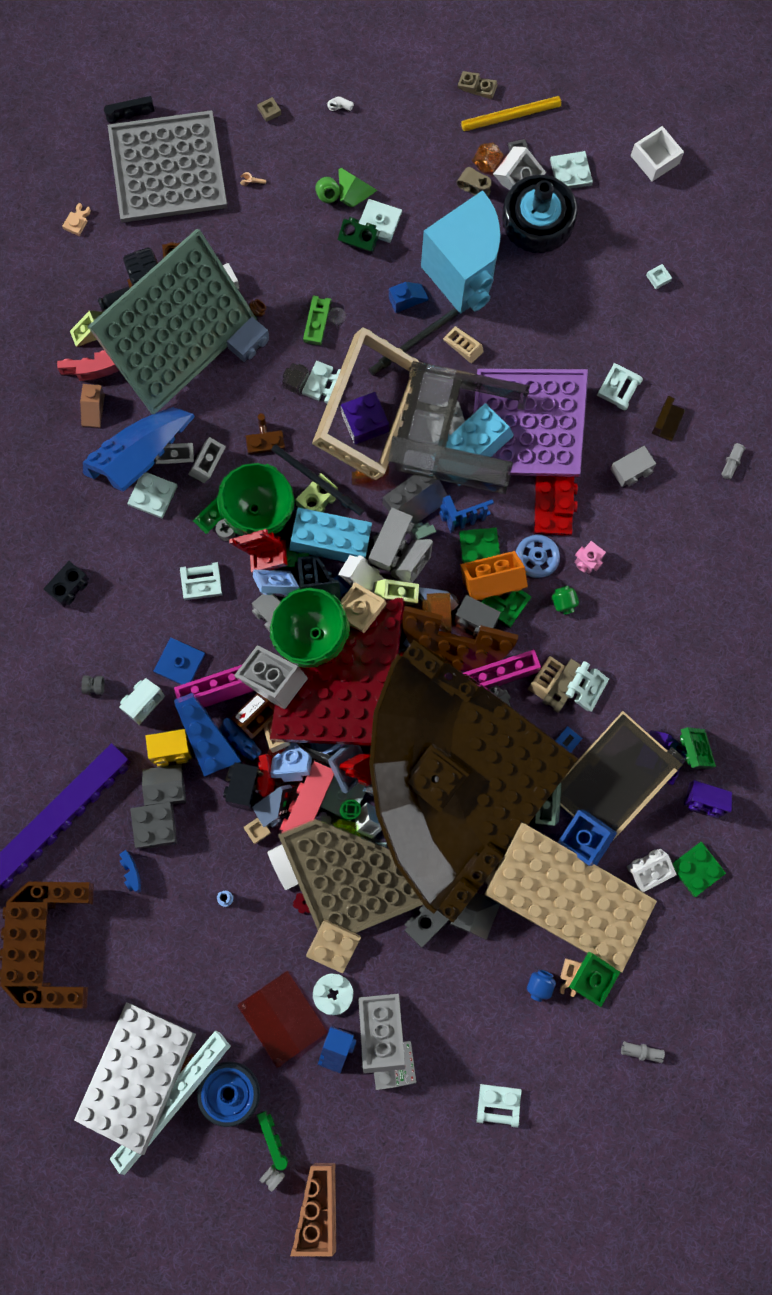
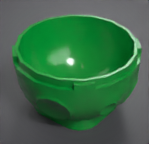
(259, 488)
(300, 617)

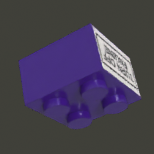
(364, 418)

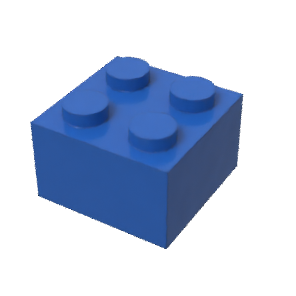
(587, 837)

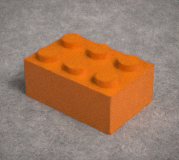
(494, 575)

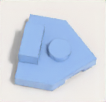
(291, 764)

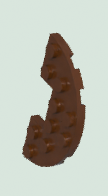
(461, 652)

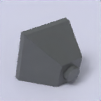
(477, 916)

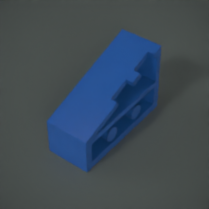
(336, 1048)

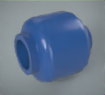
(541, 985)

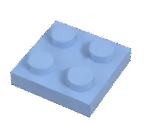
(275, 581)

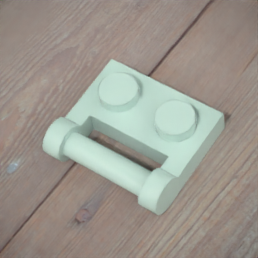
(614, 383)
(203, 586)
(499, 1098)

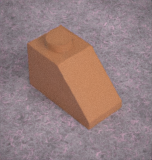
(92, 405)

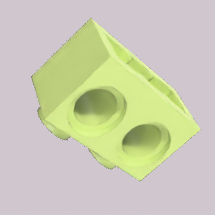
(313, 494)

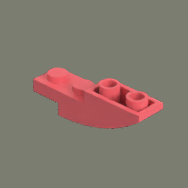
(88, 368)

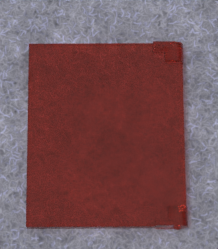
(282, 1019)

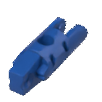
(240, 739)

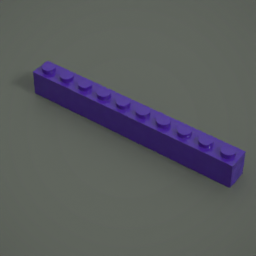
(60, 813)

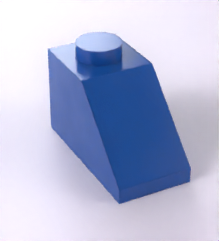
(406, 295)

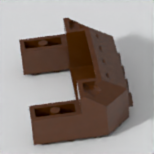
(25, 944)

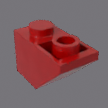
(358, 768)

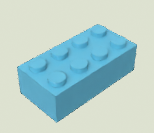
(481, 433)
(329, 535)

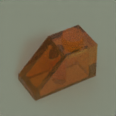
(440, 604)

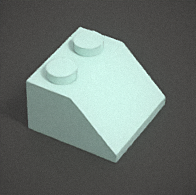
(141, 700)

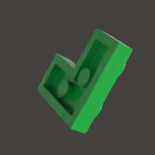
(510, 608)

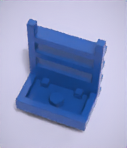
(454, 519)

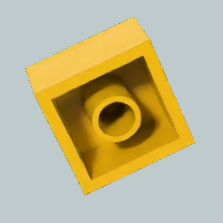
(168, 747)

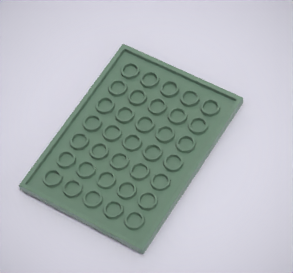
(172, 321)

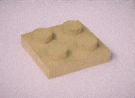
(362, 607)
(333, 946)

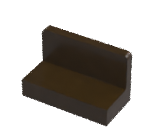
(668, 420)

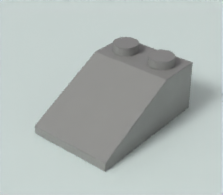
(413, 560)
(271, 676)

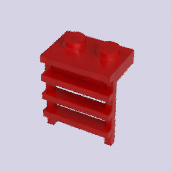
(264, 550)

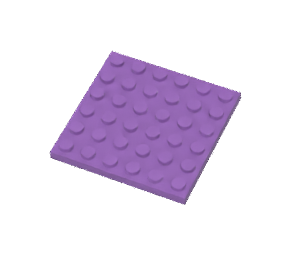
(550, 428)

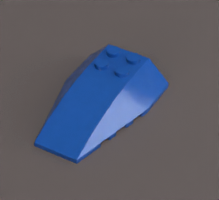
(133, 449)

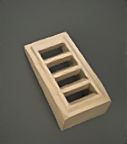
(472, 352)
(541, 688)

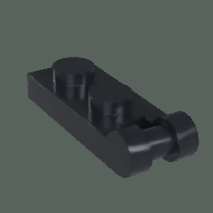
(128, 109)

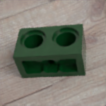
(357, 238)

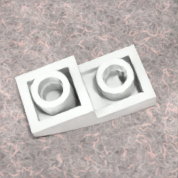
(282, 867)

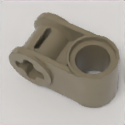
(473, 182)

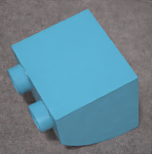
(463, 252)

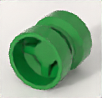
(347, 808)

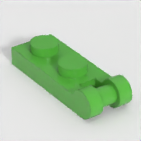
(316, 320)

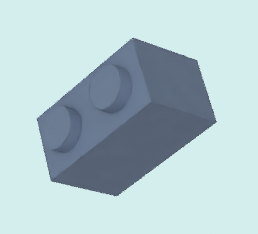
(248, 339)

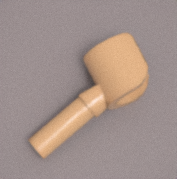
(249, 178)

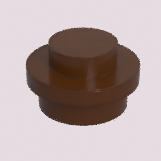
(257, 307)

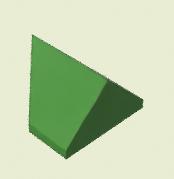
(353, 189)

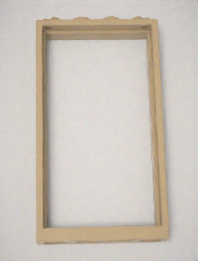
(336, 447)

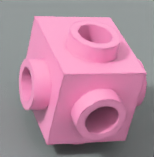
(589, 558)

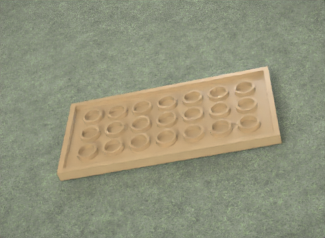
(570, 897)

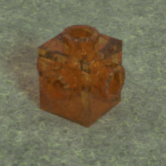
(487, 157)

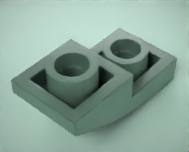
(422, 530)

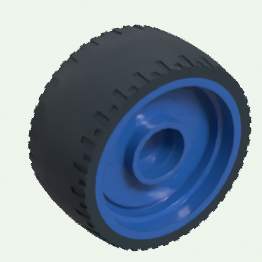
(226, 1111)

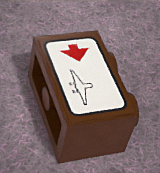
(254, 715)

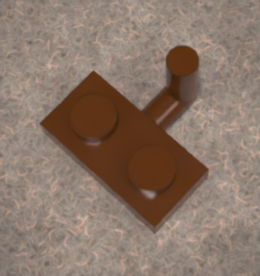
(264, 440)

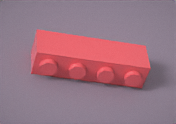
(310, 796)

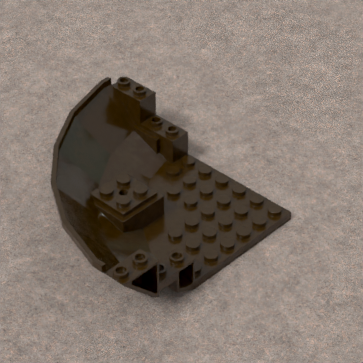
(489, 768)

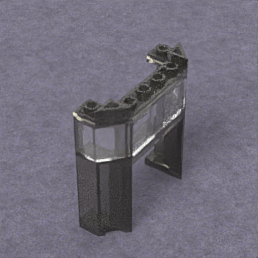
(427, 425)

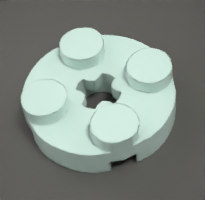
(321, 990)

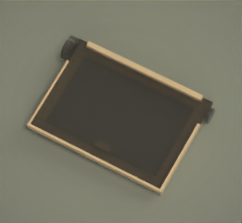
(619, 774)

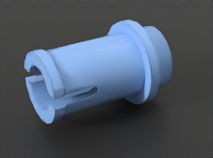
(229, 900)

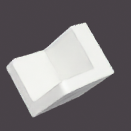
(367, 821)

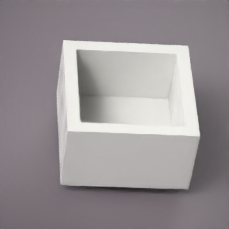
(657, 153)

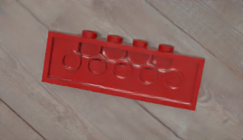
(554, 505)

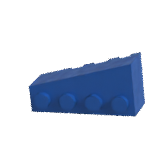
(207, 740)

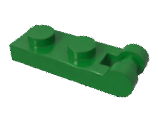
(273, 1141)

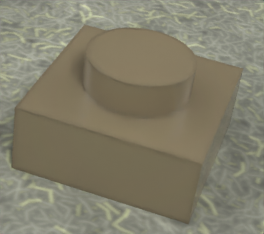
(269, 109)

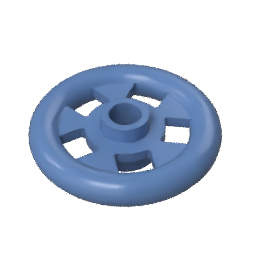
(548, 544)

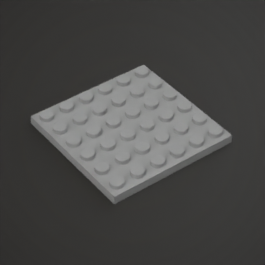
(167, 166)

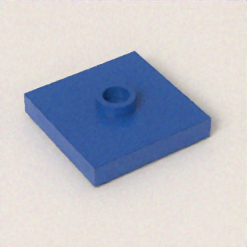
(179, 662)

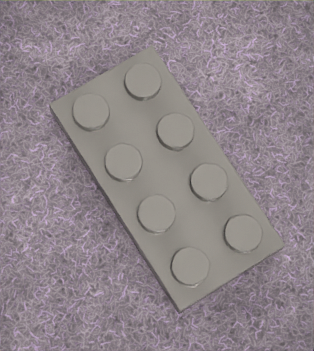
(381, 1033)

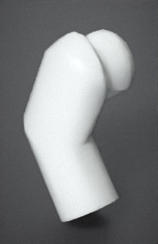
(338, 103)

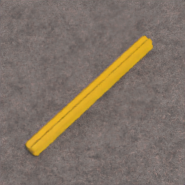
(511, 113)

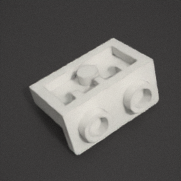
(652, 870)

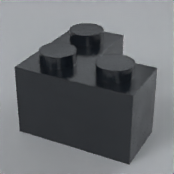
(242, 786)

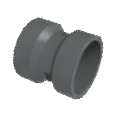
(93, 685)

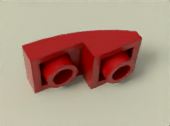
(265, 783)

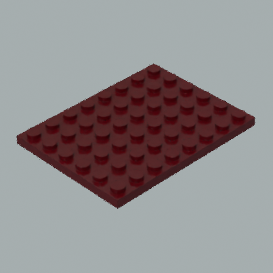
(343, 693)

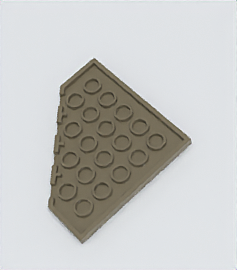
(346, 876)

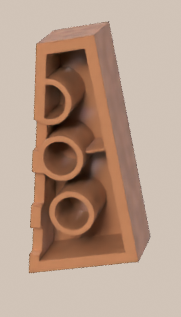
(317, 1214)

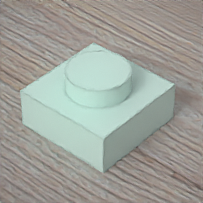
(659, 276)

